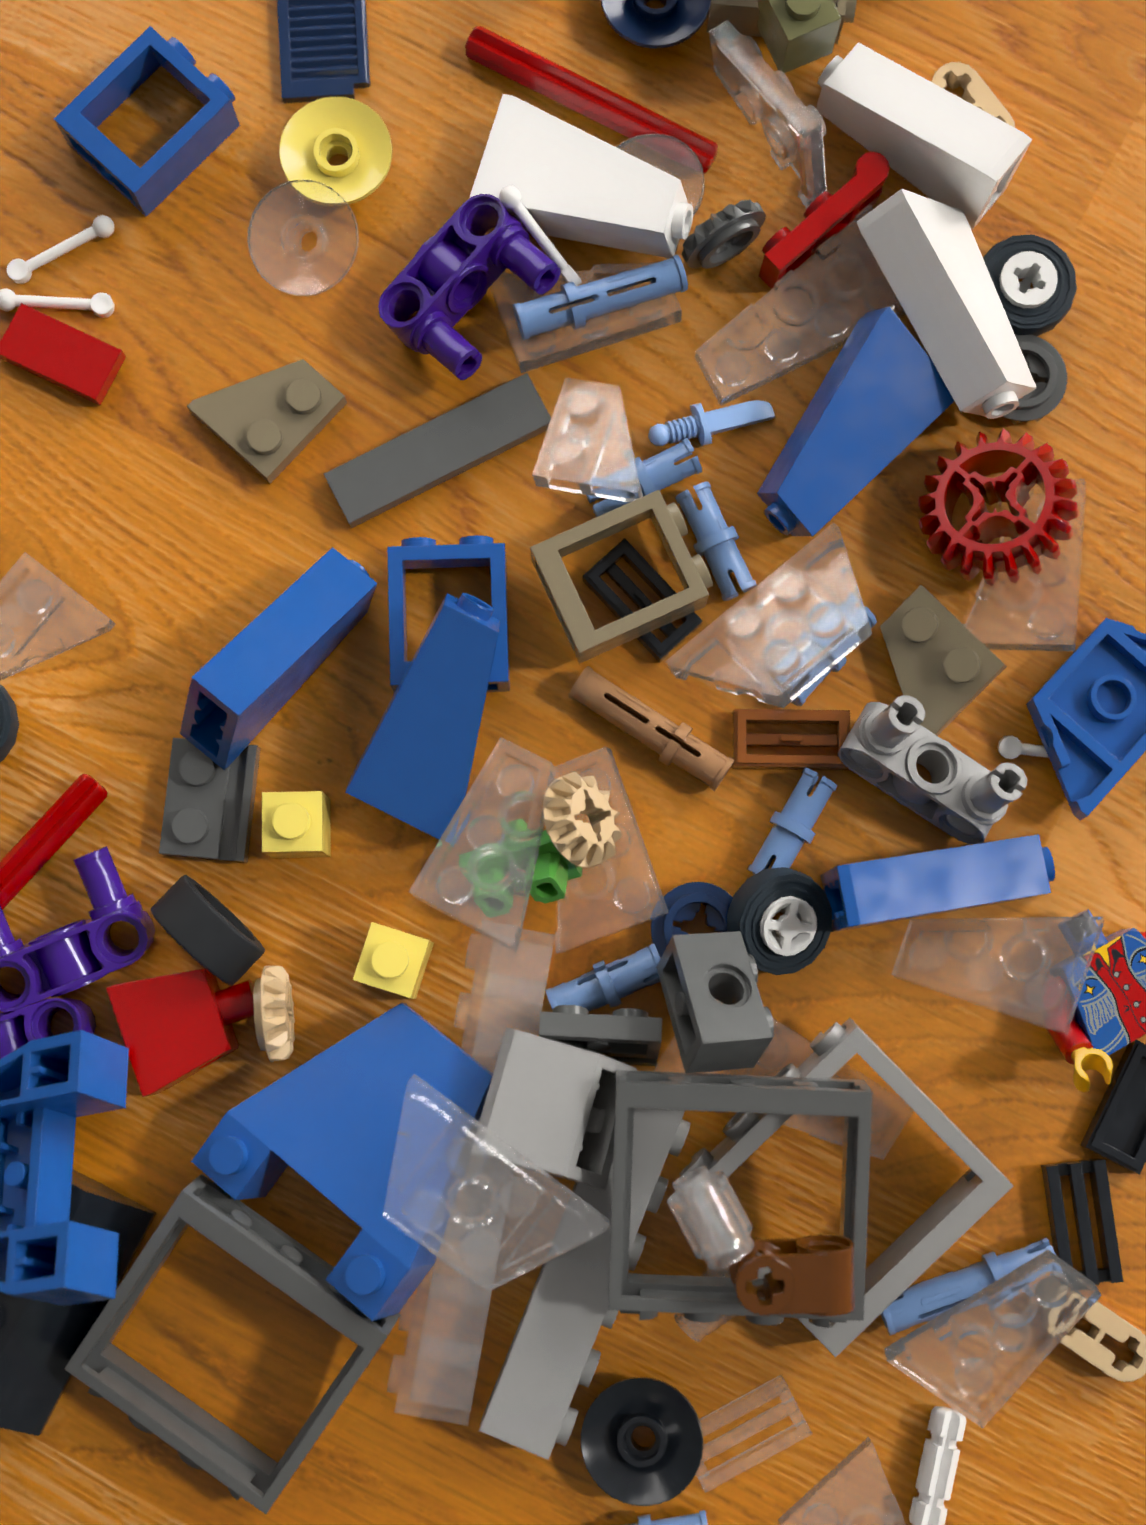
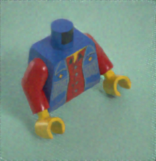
(1109, 1006)

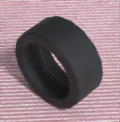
(207, 930)

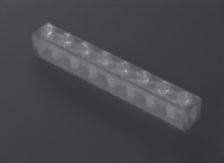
(449, 1311)

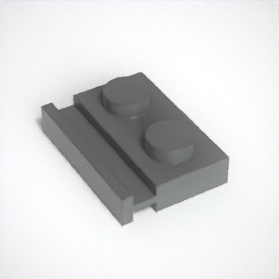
(209, 807)
(623, 1036)

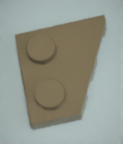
(270, 415)
(937, 658)

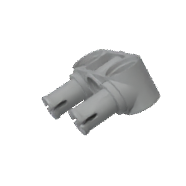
(963, 793)

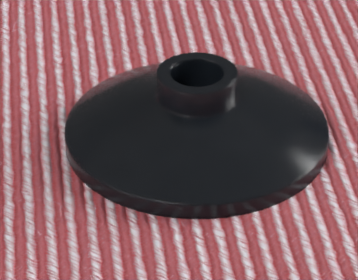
(636, 1472)

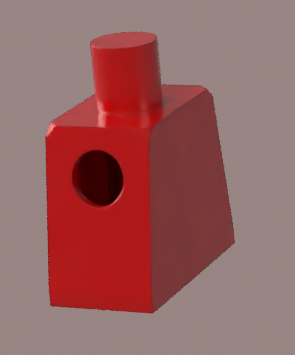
(178, 1024)

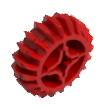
(1022, 470)

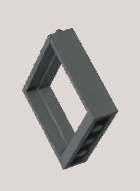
(710, 1297)
(170, 1415)

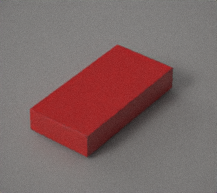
(61, 354)

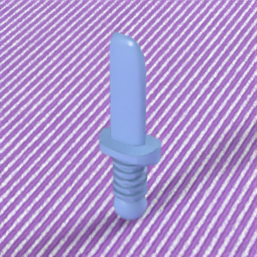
(711, 422)

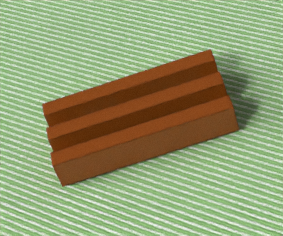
(741, 739)

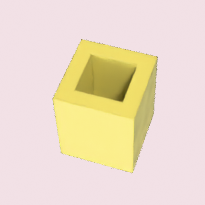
(296, 824)
(393, 960)

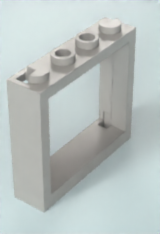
(931, 1233)

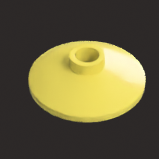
(333, 128)

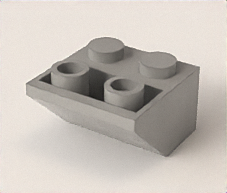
(555, 1106)

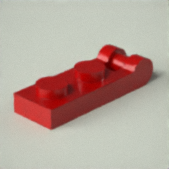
(824, 217)

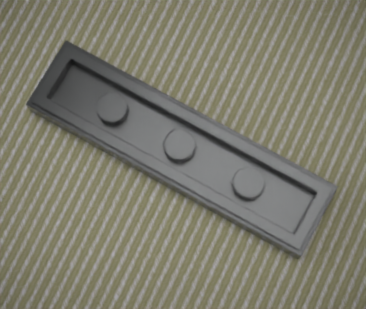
(438, 450)

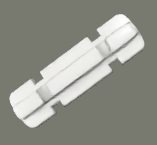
(937, 1467)

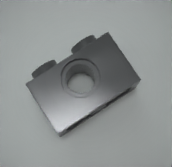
(710, 1033)

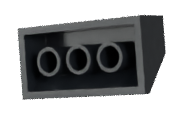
(43, 1336)

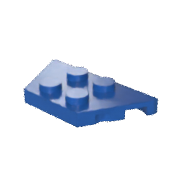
(1095, 714)

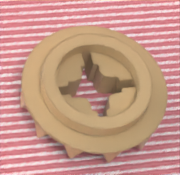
(579, 841)
(274, 1013)

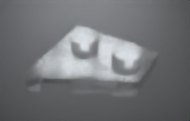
(589, 444)
(42, 617)

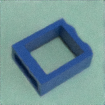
(182, 153)
(424, 553)

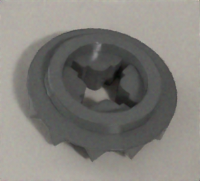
(724, 235)
(1048, 372)

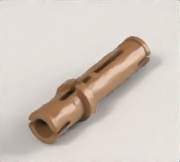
(651, 728)

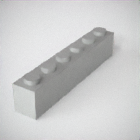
(571, 1303)

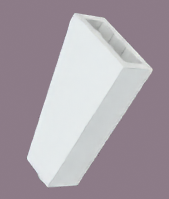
(922, 130)
(582, 184)
(949, 300)

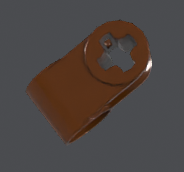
(804, 1276)

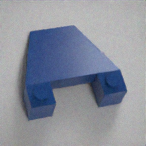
(40, 1097)
(339, 1132)

